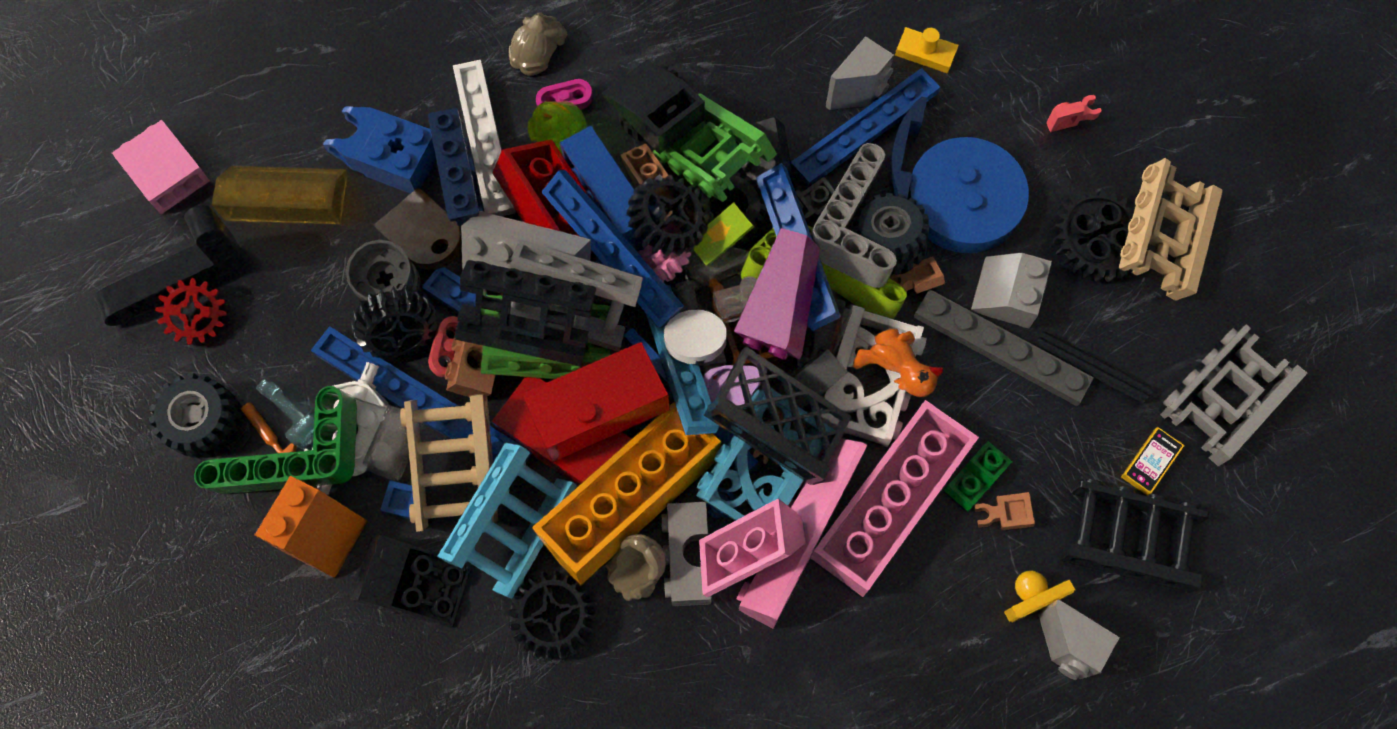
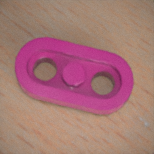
(567, 92)

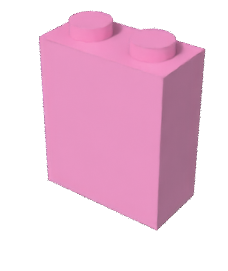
(160, 167)

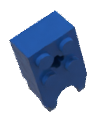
(385, 148)

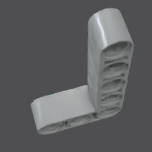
(842, 247)

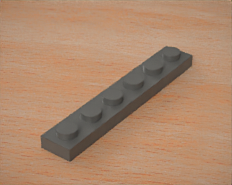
(1003, 347)

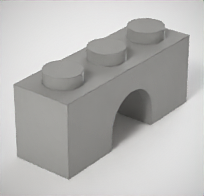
(685, 525)

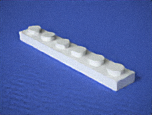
(482, 135)

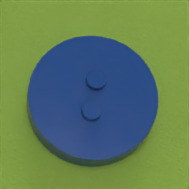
(969, 193)

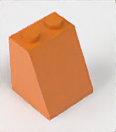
(311, 527)

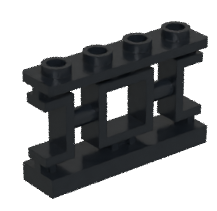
(522, 333)

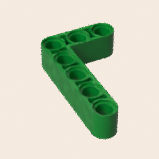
(317, 461)

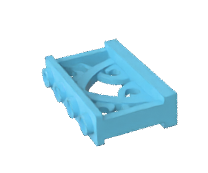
(736, 450)

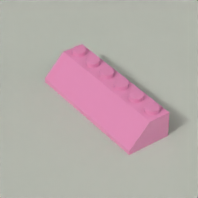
(815, 503)

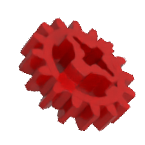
(191, 327)

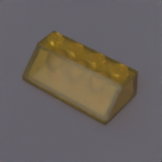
(280, 194)

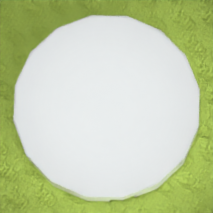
(695, 336)

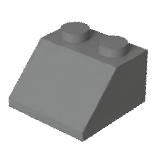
(860, 77)
(1011, 288)
(1075, 640)

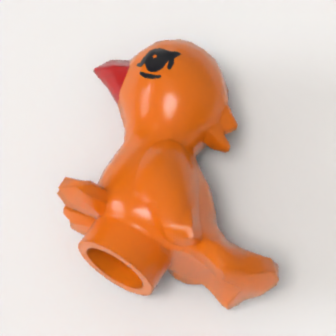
(895, 354)

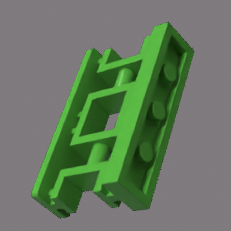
(724, 158)
(510, 363)

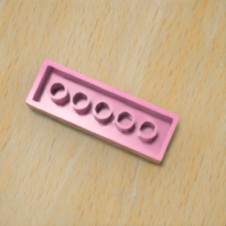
(893, 498)

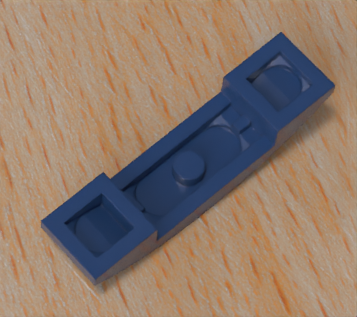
(899, 180)

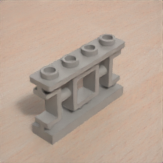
(1251, 409)

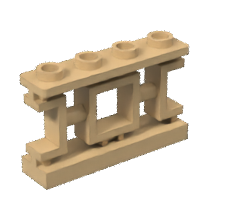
(1191, 235)

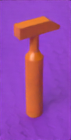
(264, 429)

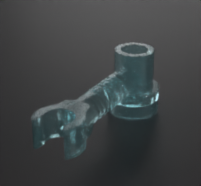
(303, 425)

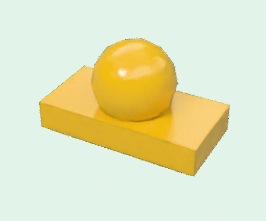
(1034, 590)

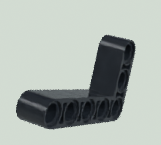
(209, 259)

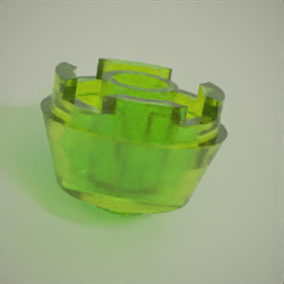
(555, 121)

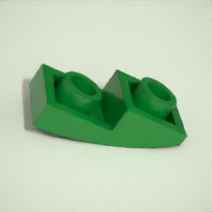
(977, 476)

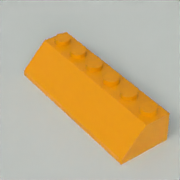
(625, 494)

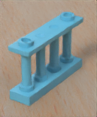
(478, 519)

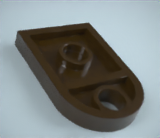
(420, 229)

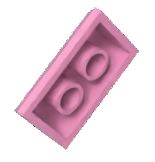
(749, 545)

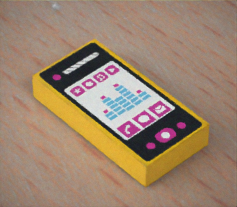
(1152, 461)

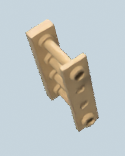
(476, 443)

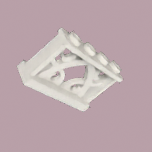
(858, 337)

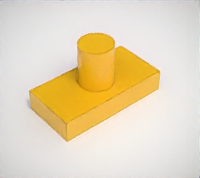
(926, 49)

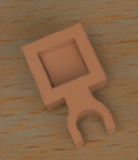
(921, 277)
(1012, 511)

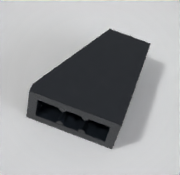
(776, 134)

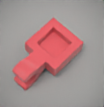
(1068, 115)

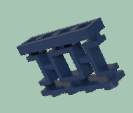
(455, 166)

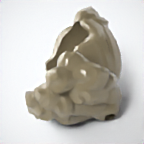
(535, 43)
(636, 567)

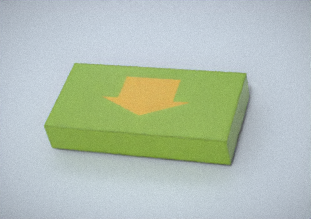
(723, 234)

